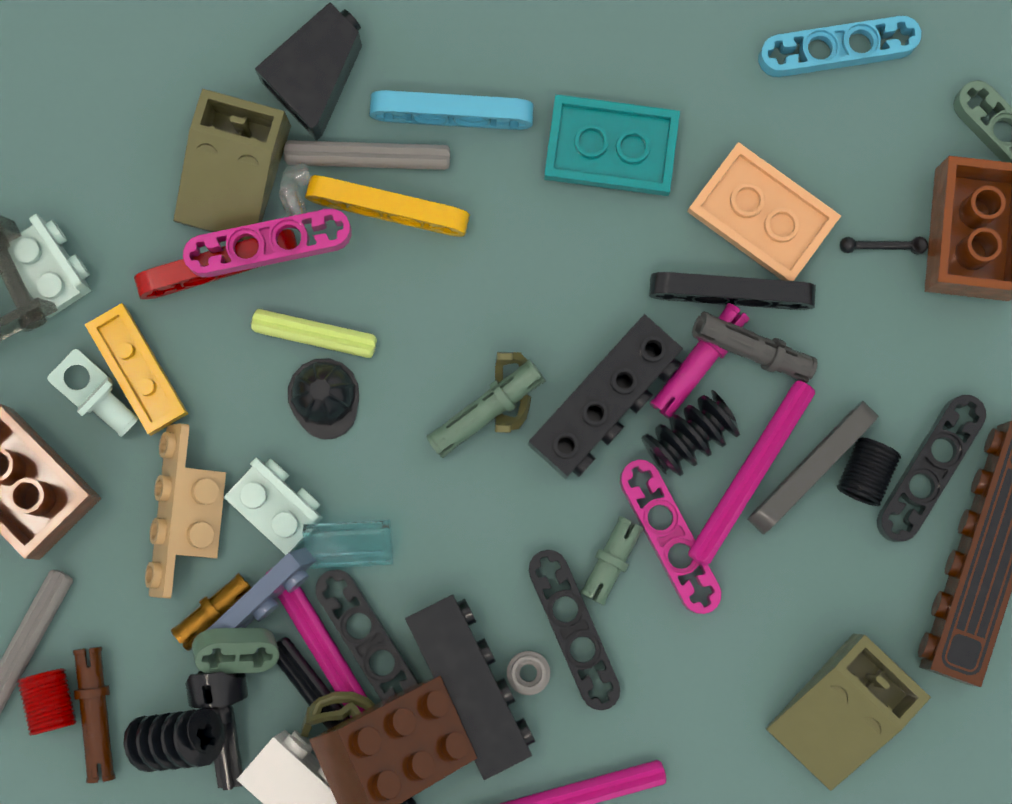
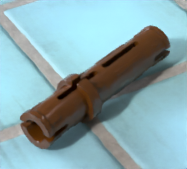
(94, 714)

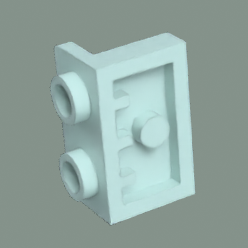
(47, 266)
(273, 504)

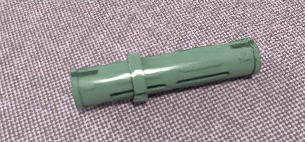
(487, 407)

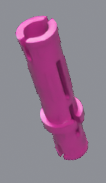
(694, 368)

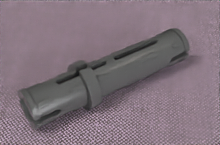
(771, 354)

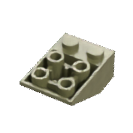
(230, 162)
(847, 711)

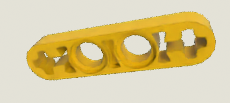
(387, 206)

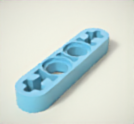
(838, 41)
(451, 110)

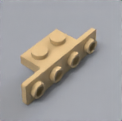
(187, 512)

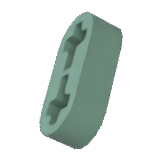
(235, 650)

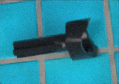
(219, 692)

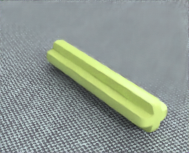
(313, 333)

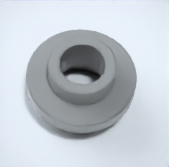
(528, 687)

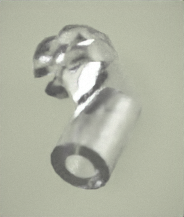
(289, 189)

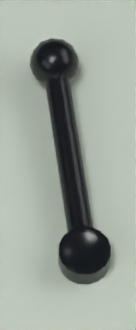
(916, 246)

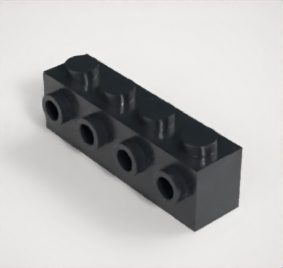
(605, 397)
(478, 698)

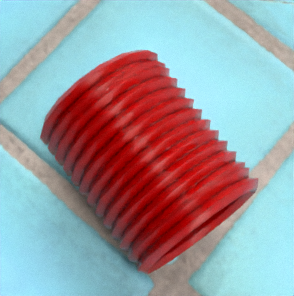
(46, 701)

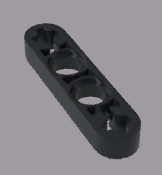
(732, 290)
(934, 470)
(578, 627)
(376, 640)

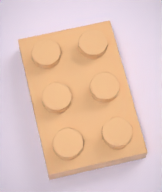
(763, 213)

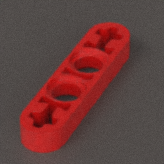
(178, 277)

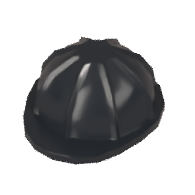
(324, 398)

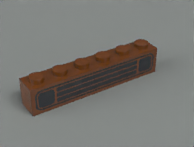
(978, 572)

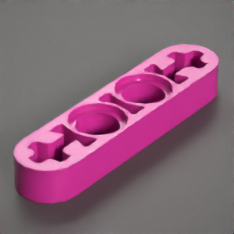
(266, 235)
(664, 539)

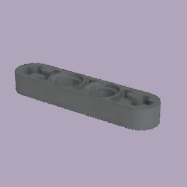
(813, 467)

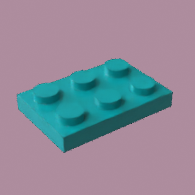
(612, 145)

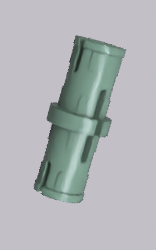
(611, 560)

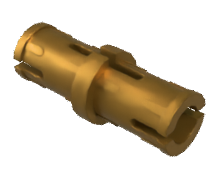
(210, 611)

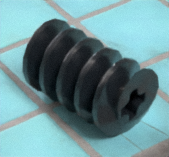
(691, 434)
(174, 740)

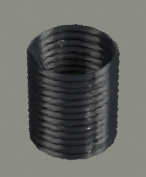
(868, 471)

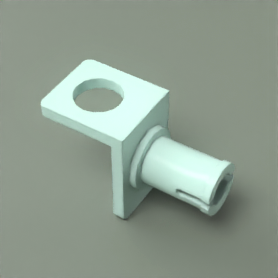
(94, 396)

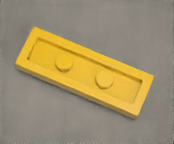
(136, 369)

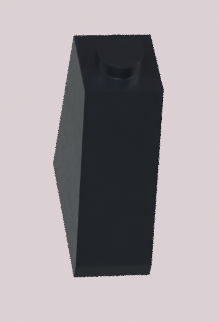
(313, 67)

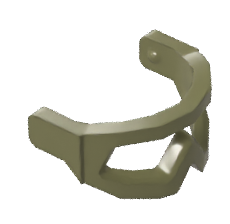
(503, 422)
(314, 716)

